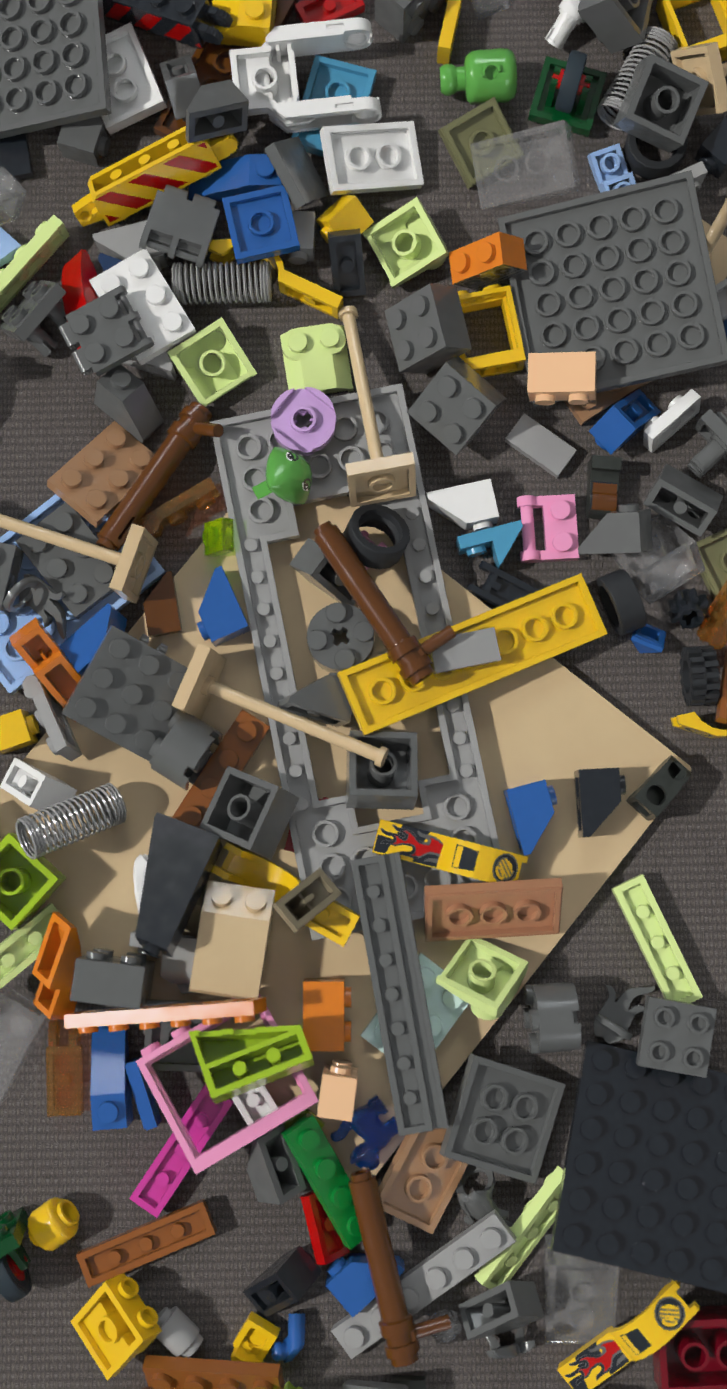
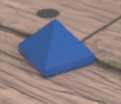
(649, 639)

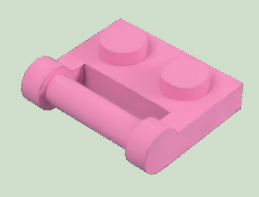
(558, 528)

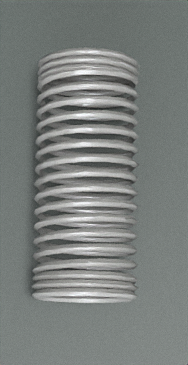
(616, 101)
(181, 283)
(37, 832)

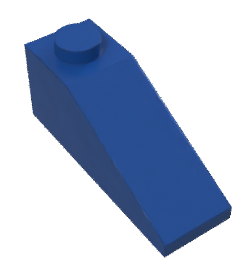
(237, 177)
(109, 1081)

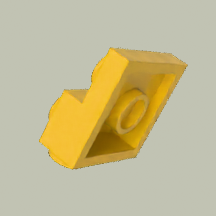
(116, 1324)

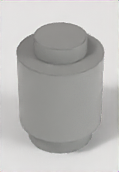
(178, 1332)

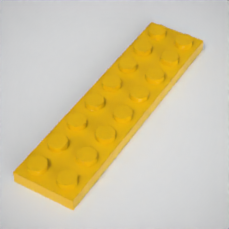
(526, 634)

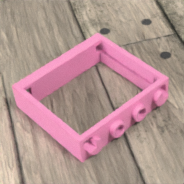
(203, 1160)

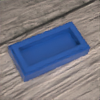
(143, 1095)

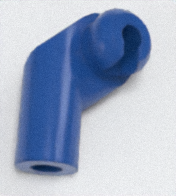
(294, 1342)

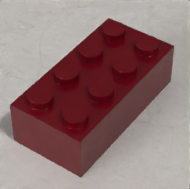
(695, 1353)

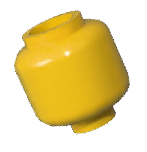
(53, 1223)

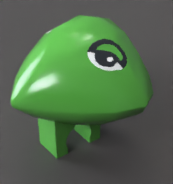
(286, 476)

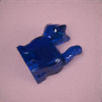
(371, 1129)

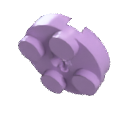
(303, 402)

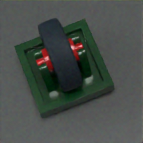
(568, 93)
(14, 1260)

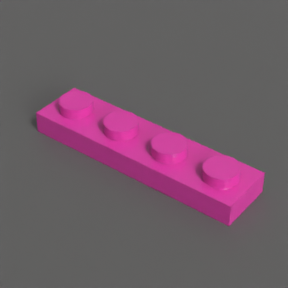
(171, 1163)

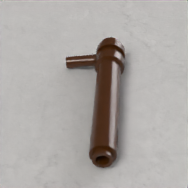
(181, 438)
(401, 646)
(396, 1322)

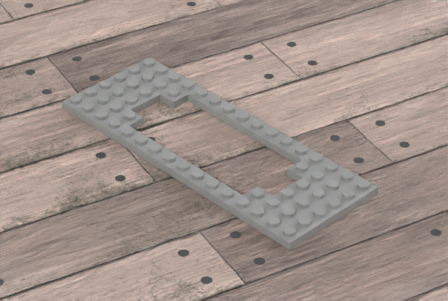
(325, 830)

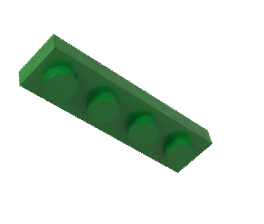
(324, 1176)

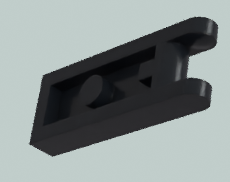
(500, 586)

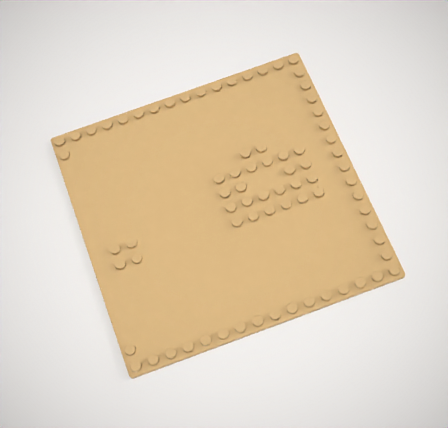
(526, 729)

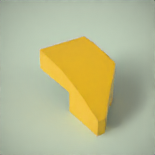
(254, 1339)

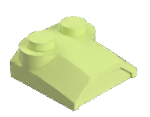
(407, 243)
(317, 358)
(211, 362)
(484, 977)

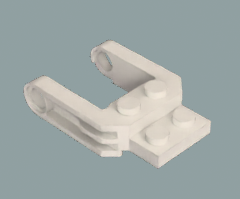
(270, 77)

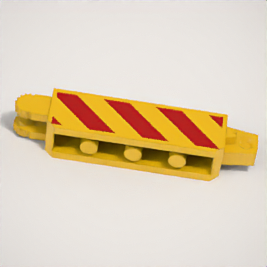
(135, 179)

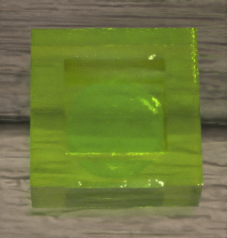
(218, 537)

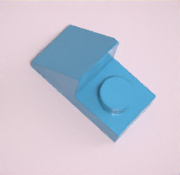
(497, 538)

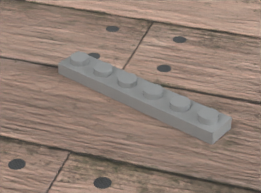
(430, 1278)

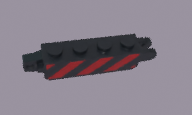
(178, 20)

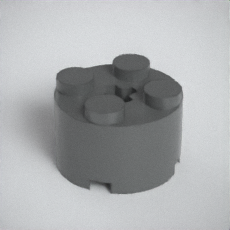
(335, 620)
(184, 749)
(552, 1017)

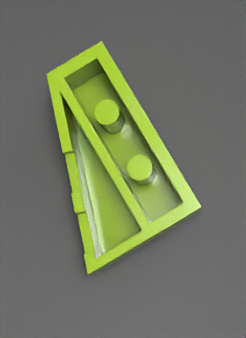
(249, 1057)

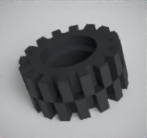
(699, 675)

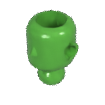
(483, 76)

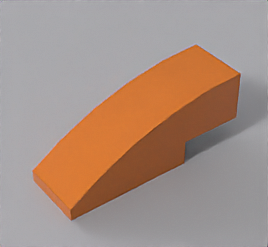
(46, 660)
(56, 968)

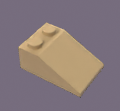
(232, 940)

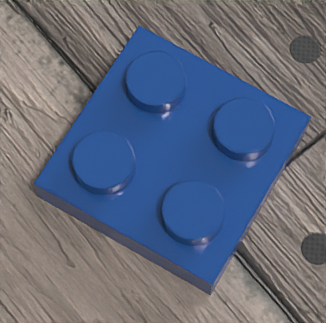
(261, 224)

